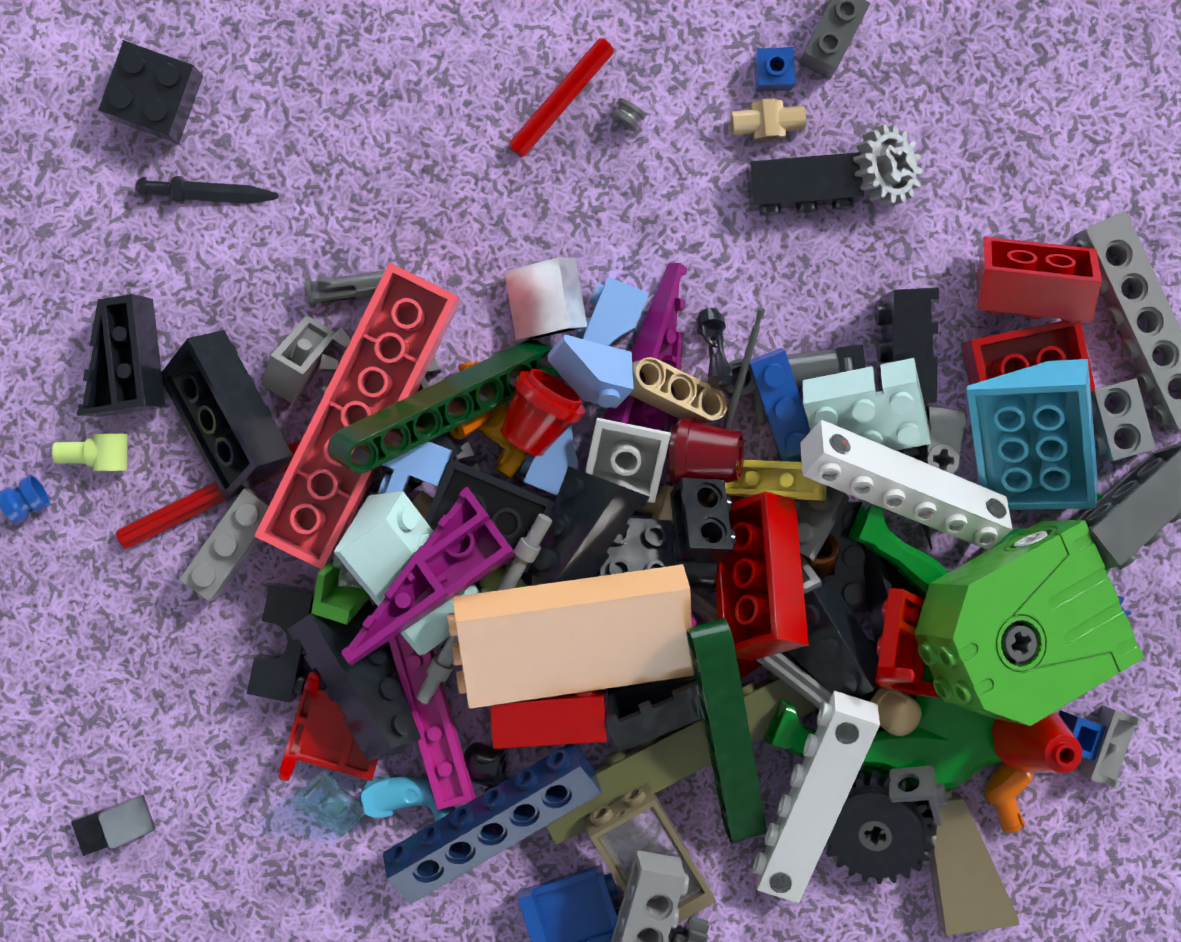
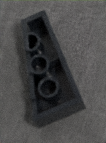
(365, 691)

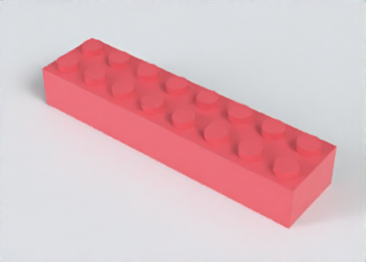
(377, 370)

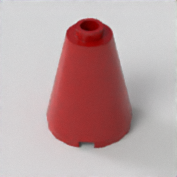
(1037, 748)

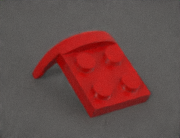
(899, 661)
(322, 737)

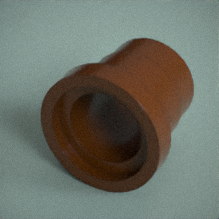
(826, 566)

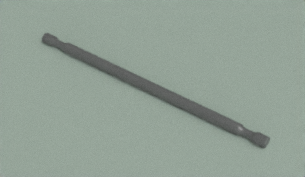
(744, 368)

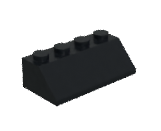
(224, 413)

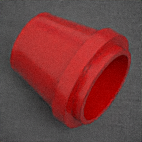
(540, 411)

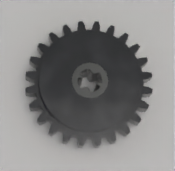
(901, 841)

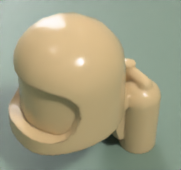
(897, 711)

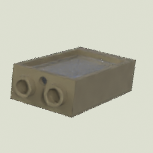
(643, 825)

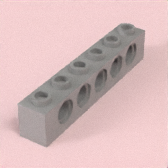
(1148, 300)
(649, 877)

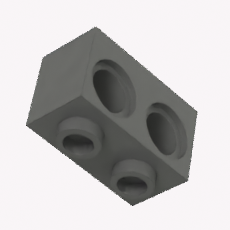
(833, 35)

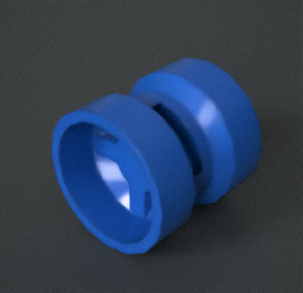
(21, 500)

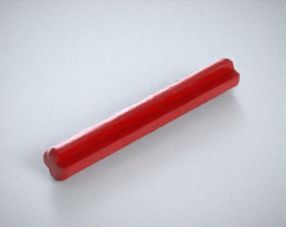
(561, 97)

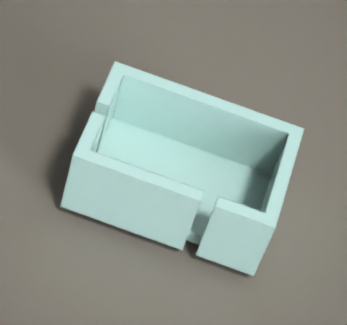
(886, 417)

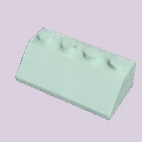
(379, 548)

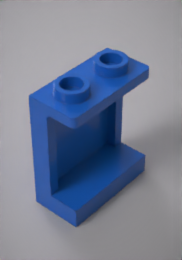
(571, 907)

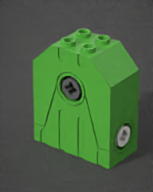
(1026, 626)

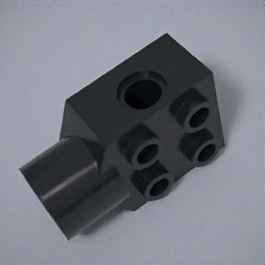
(651, 546)

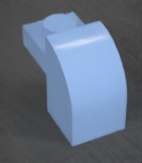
(423, 462)

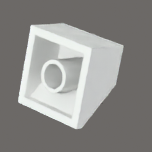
(628, 455)

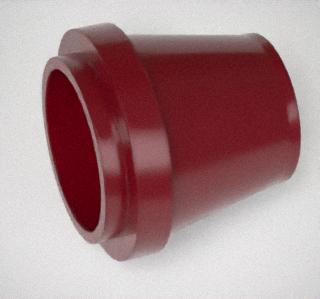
(705, 452)

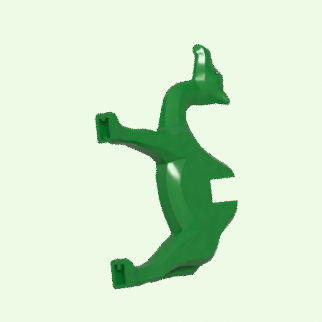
(947, 735)

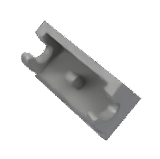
(1112, 746)

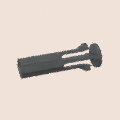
(329, 290)

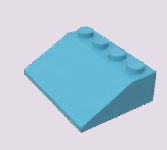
(1037, 436)

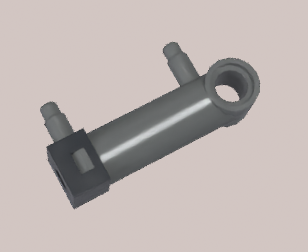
(804, 367)

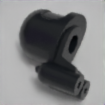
(486, 764)

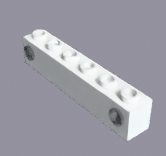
(904, 485)
(816, 795)

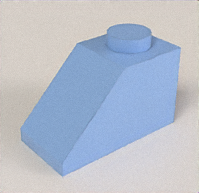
(594, 370)

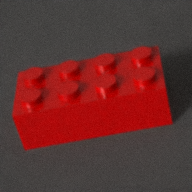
(762, 578)

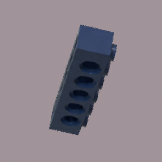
(491, 823)

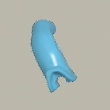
(388, 794)

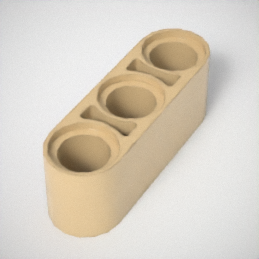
(688, 389)

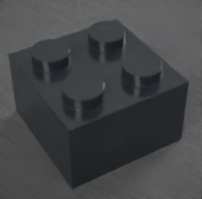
(151, 92)

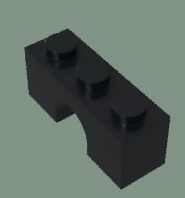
(282, 675)

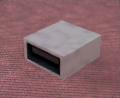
(545, 298)

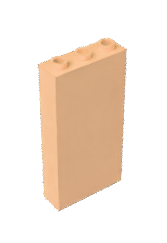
(572, 636)

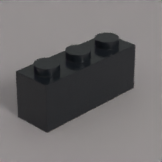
(804, 183)

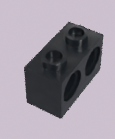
(693, 520)

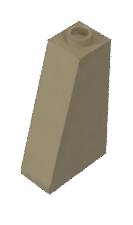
(964, 876)

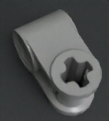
(946, 436)

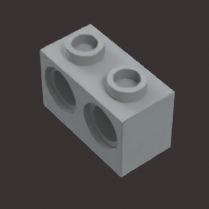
(1128, 417)

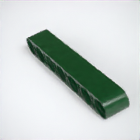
(436, 408)
(727, 729)

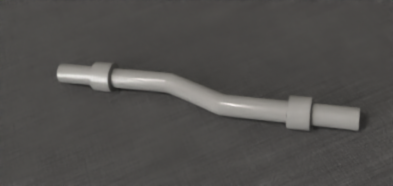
(525, 553)

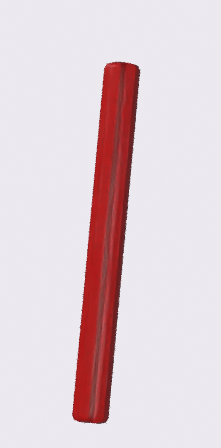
(179, 511)

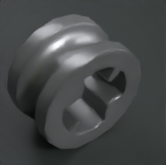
(627, 114)

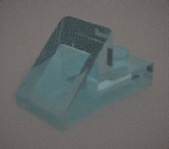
(329, 803)

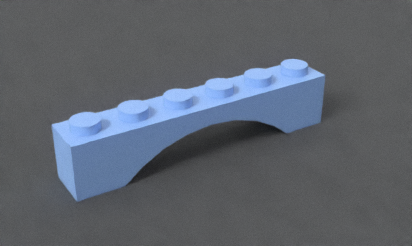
(613, 318)

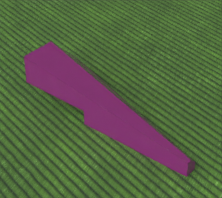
(660, 341)
(451, 560)

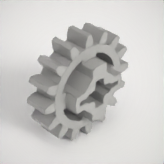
(888, 165)

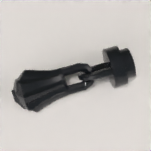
(712, 324)

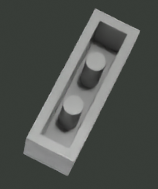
(227, 546)

